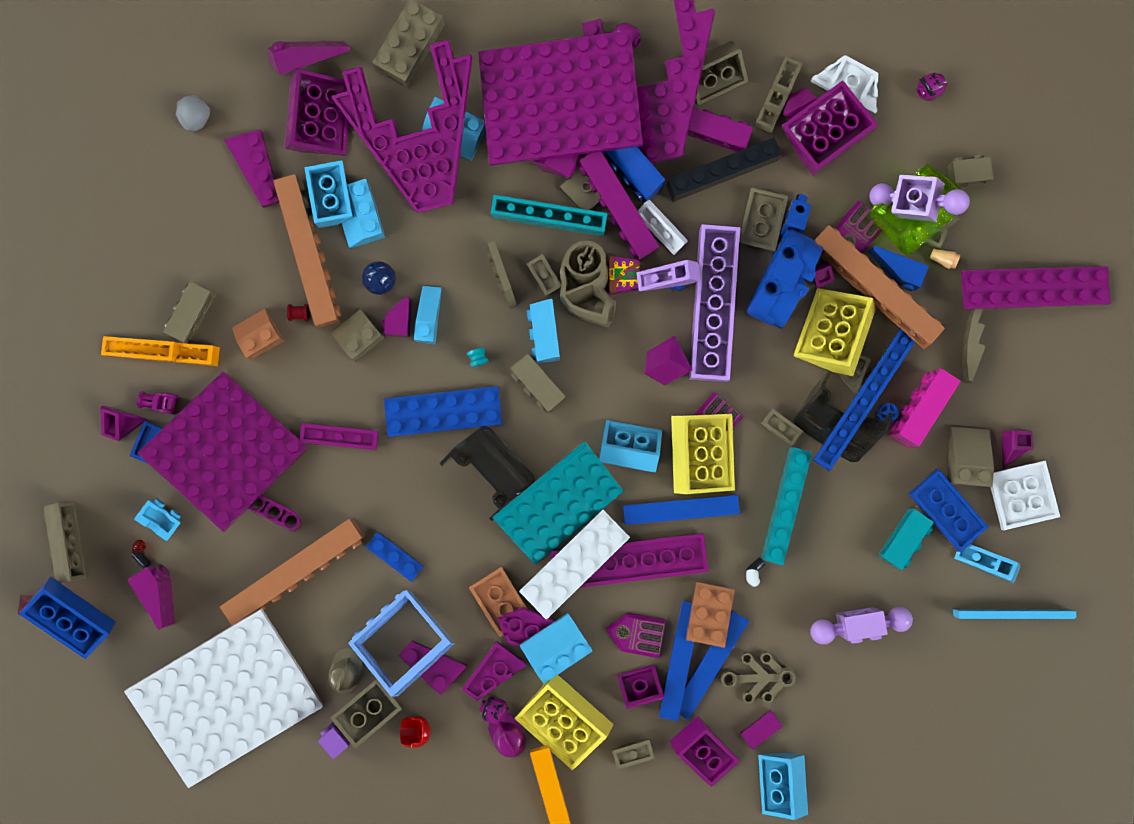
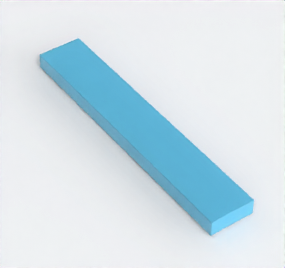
(1014, 613)

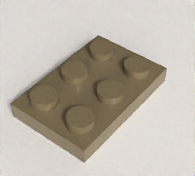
(762, 219)

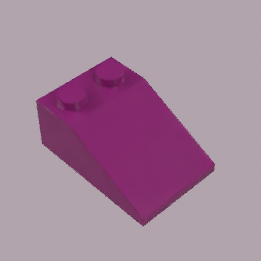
(155, 593)
(704, 751)

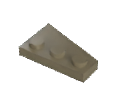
(499, 271)

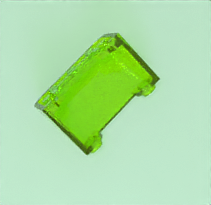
(908, 233)

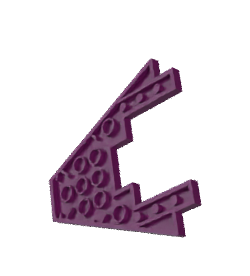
(669, 104)
(426, 161)

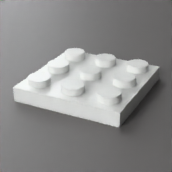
(1024, 495)

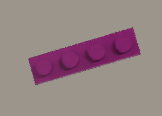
(339, 436)

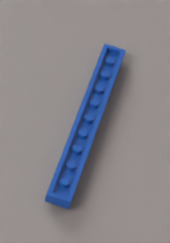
(864, 400)

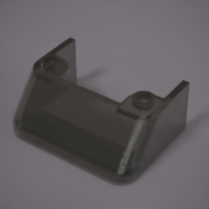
(819, 418)
(495, 463)

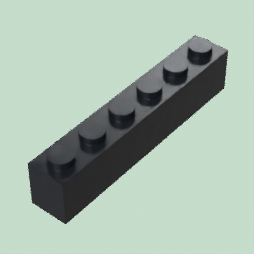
(723, 169)

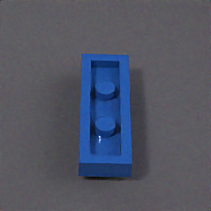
(394, 556)

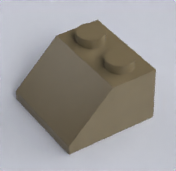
(357, 335)

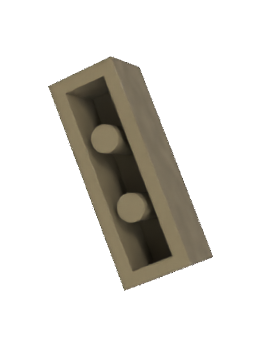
(189, 312)
(537, 383)

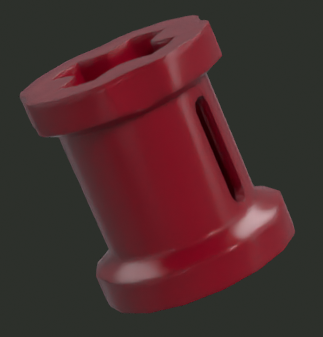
(298, 312)

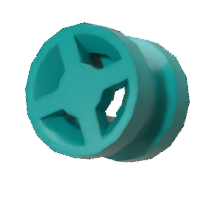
(477, 357)

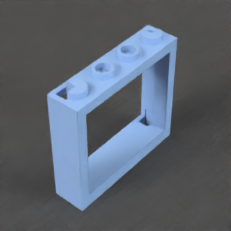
(417, 670)

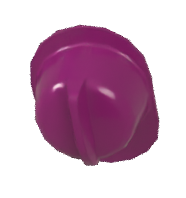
(508, 737)

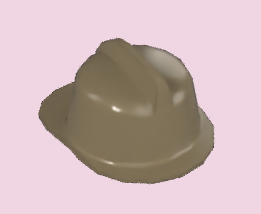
(345, 671)

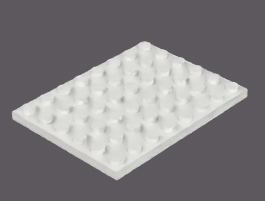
(224, 698)

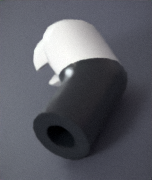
(752, 572)

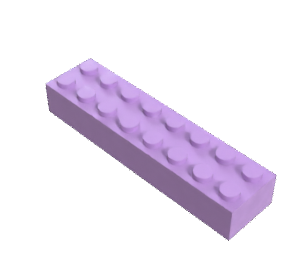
(714, 303)

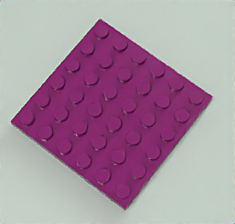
(222, 451)

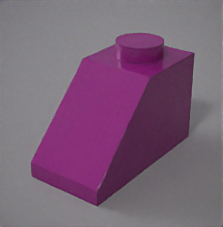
(398, 319)

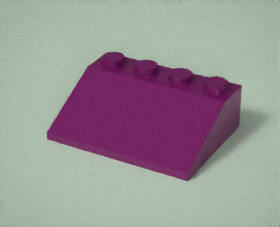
(313, 117)
(829, 127)

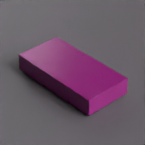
(761, 729)

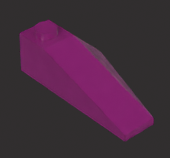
(294, 55)

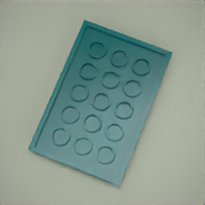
(558, 503)

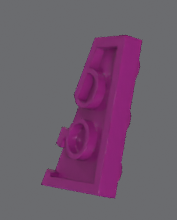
(492, 671)
(438, 675)

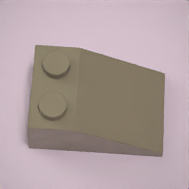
(970, 457)
(366, 713)

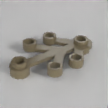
(762, 678)

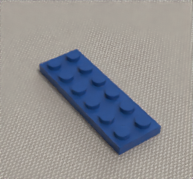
(443, 411)

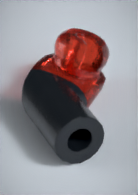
(138, 553)

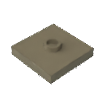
(580, 192)

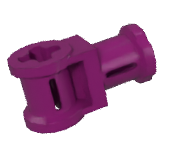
(160, 402)

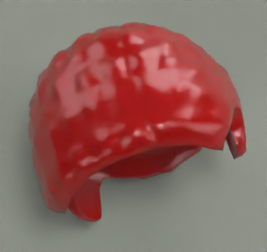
(414, 731)

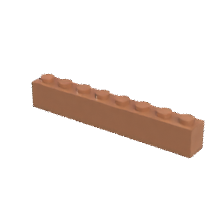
(307, 251)
(875, 284)
(293, 571)

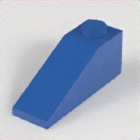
(902, 269)

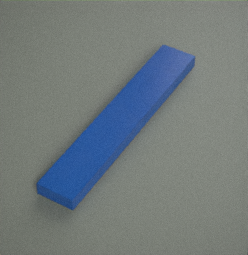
(681, 509)
(710, 666)
(678, 667)

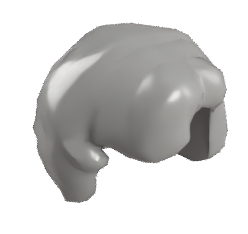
(192, 112)

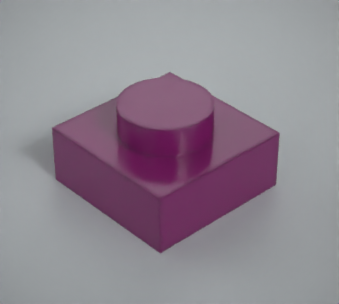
(824, 275)

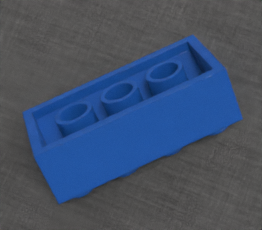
(636, 172)
(67, 618)

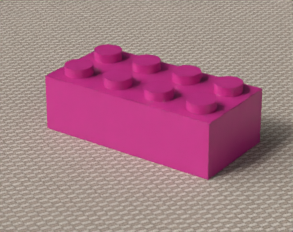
(924, 408)

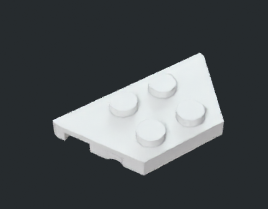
(857, 77)

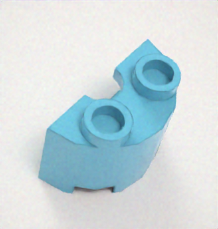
(159, 518)

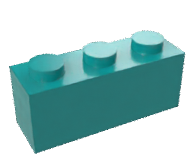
(906, 539)

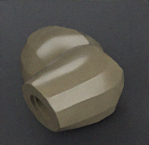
(583, 284)

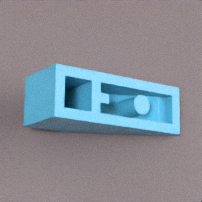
(428, 315)
(989, 562)

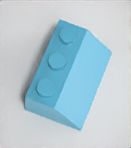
(473, 131)
(328, 194)
(365, 224)
(543, 331)
(630, 446)
(555, 648)
(783, 785)

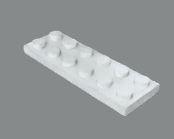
(574, 564)

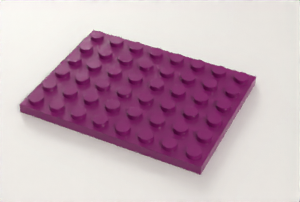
(560, 98)

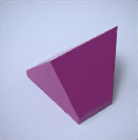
(798, 101)
(118, 423)
(1014, 445)

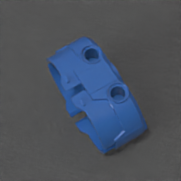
(785, 279)

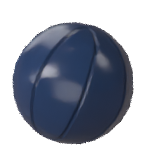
(378, 278)

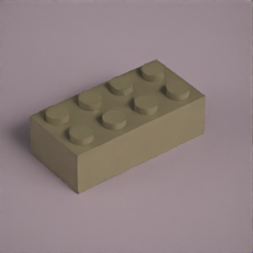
(408, 43)

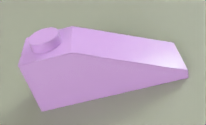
(669, 275)

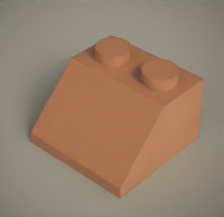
(257, 334)

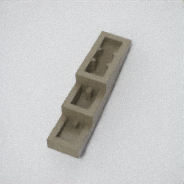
(778, 95)
(972, 349)

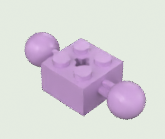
(919, 198)
(861, 624)

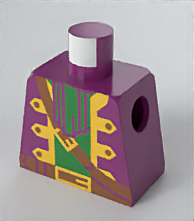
(623, 275)

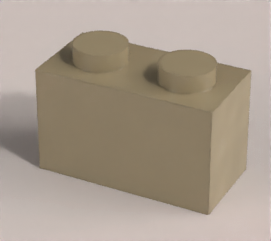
(970, 171)

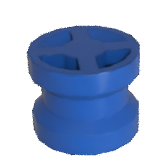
(887, 407)

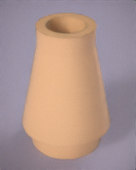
(945, 258)

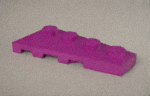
(254, 162)

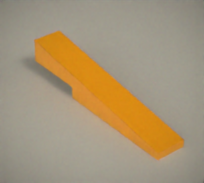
(160, 351)
(549, 785)

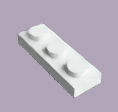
(662, 227)

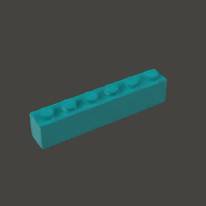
(548, 215)
(786, 505)

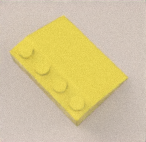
(835, 330)
(702, 453)
(564, 721)

